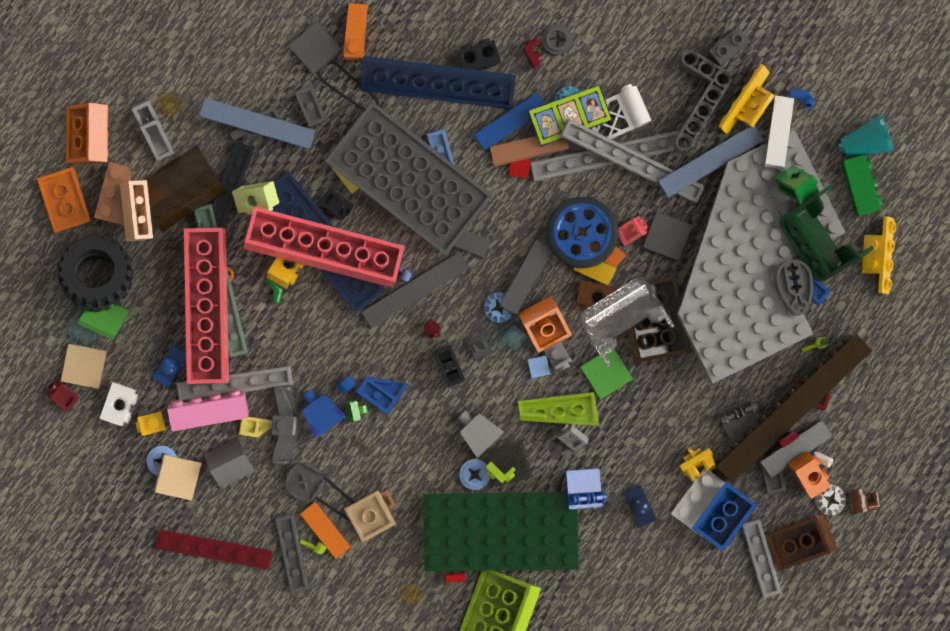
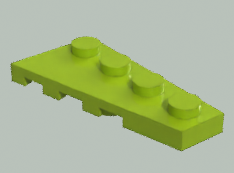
(566, 409)

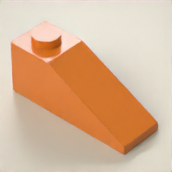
(355, 32)

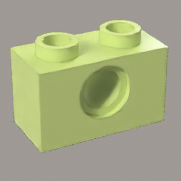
(258, 195)

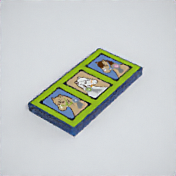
(583, 107)

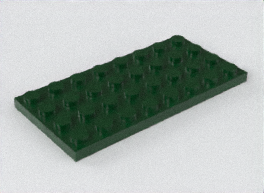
(499, 531)

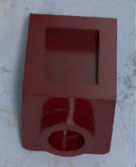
(533, 56)
(62, 395)

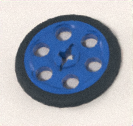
(577, 206)

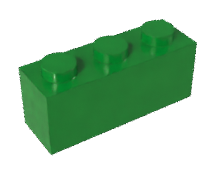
(861, 185)

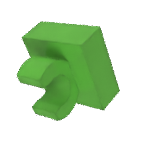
(353, 411)

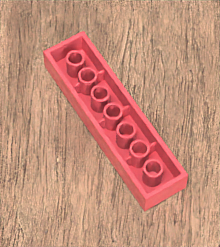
(323, 247)
(206, 305)

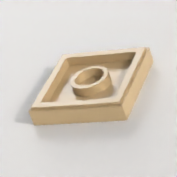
(83, 366)
(177, 477)
(370, 516)

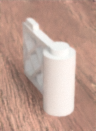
(632, 108)

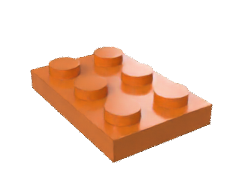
(64, 200)

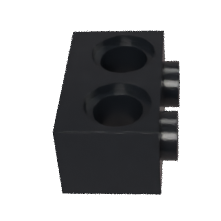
(480, 62)

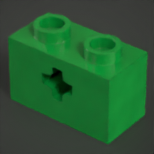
(797, 184)

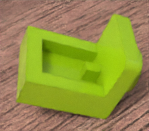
(494, 473)

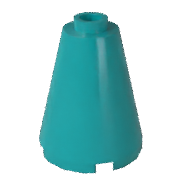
(867, 139)

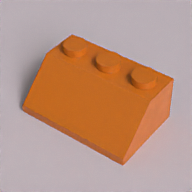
(86, 133)

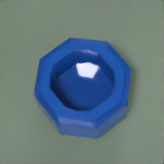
(346, 384)

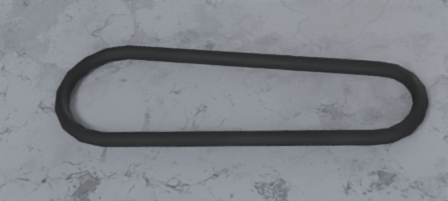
(336, 90)
(344, 494)

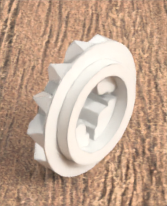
(832, 509)

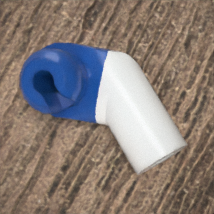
(825, 460)

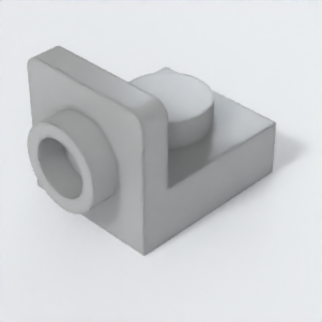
(558, 356)
(572, 436)

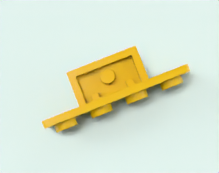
(750, 102)
(879, 259)

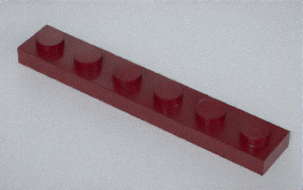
(213, 549)

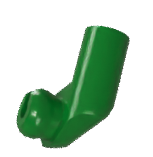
(277, 290)

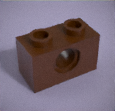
(586, 290)

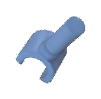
(406, 275)

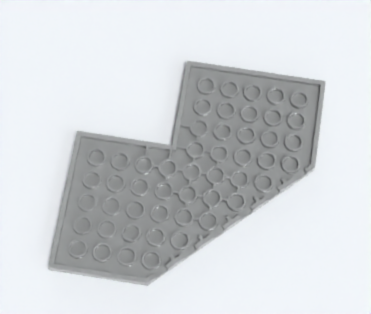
(731, 294)

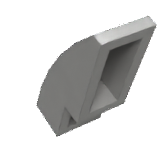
(152, 129)

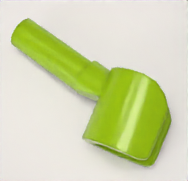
(817, 344)
(319, 548)

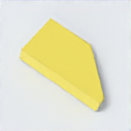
(254, 426)

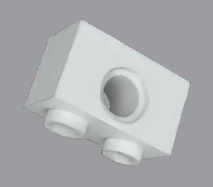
(110, 412)

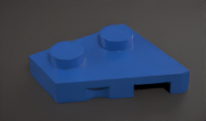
(381, 393)

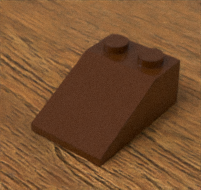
(801, 542)

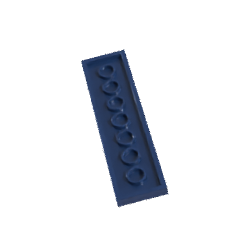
(437, 82)
(297, 203)

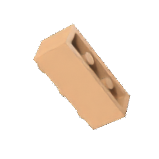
(136, 210)

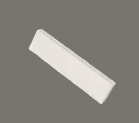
(779, 132)

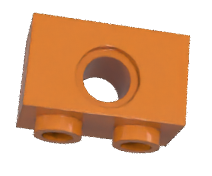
(809, 475)

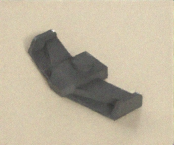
(285, 425)

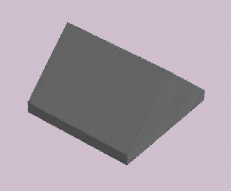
(228, 462)

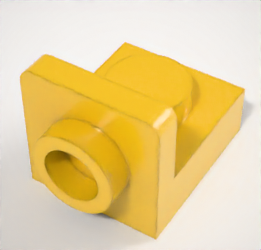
(150, 423)

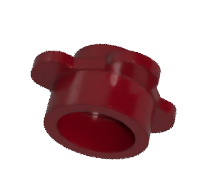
(432, 329)

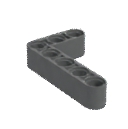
(704, 102)

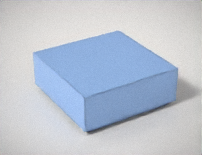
(538, 367)

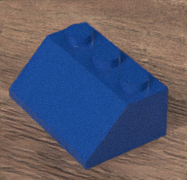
(724, 516)

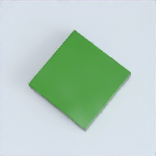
(104, 322)
(605, 378)

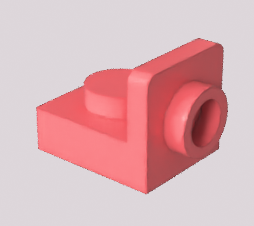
(632, 230)

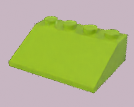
(500, 603)

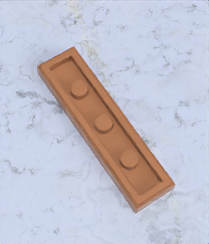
(524, 149)

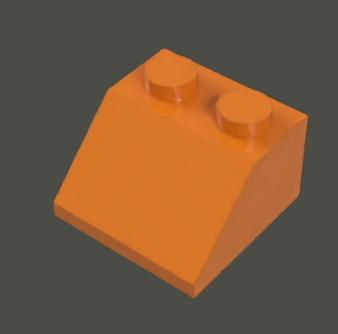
(544, 324)

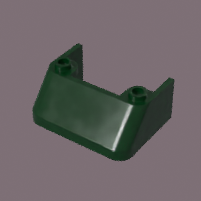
(814, 242)

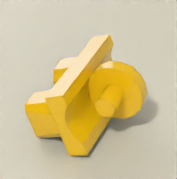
(695, 460)

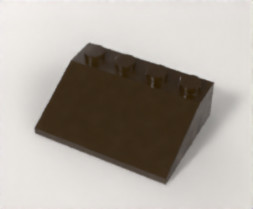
(181, 188)
(658, 339)

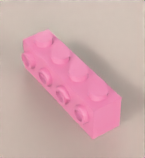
(208, 411)

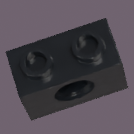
(449, 366)

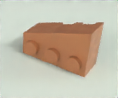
(110, 203)

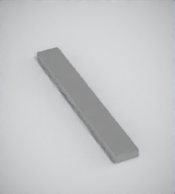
(624, 157)
(588, 160)

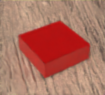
(520, 168)
(455, 577)

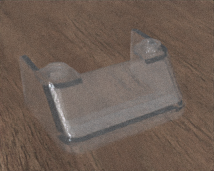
(620, 312)

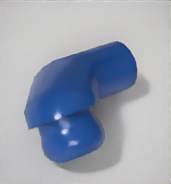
(804, 97)

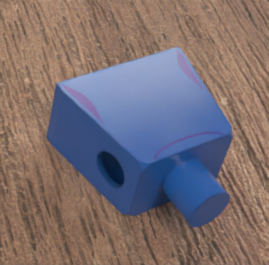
(321, 413)

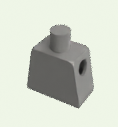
(478, 432)

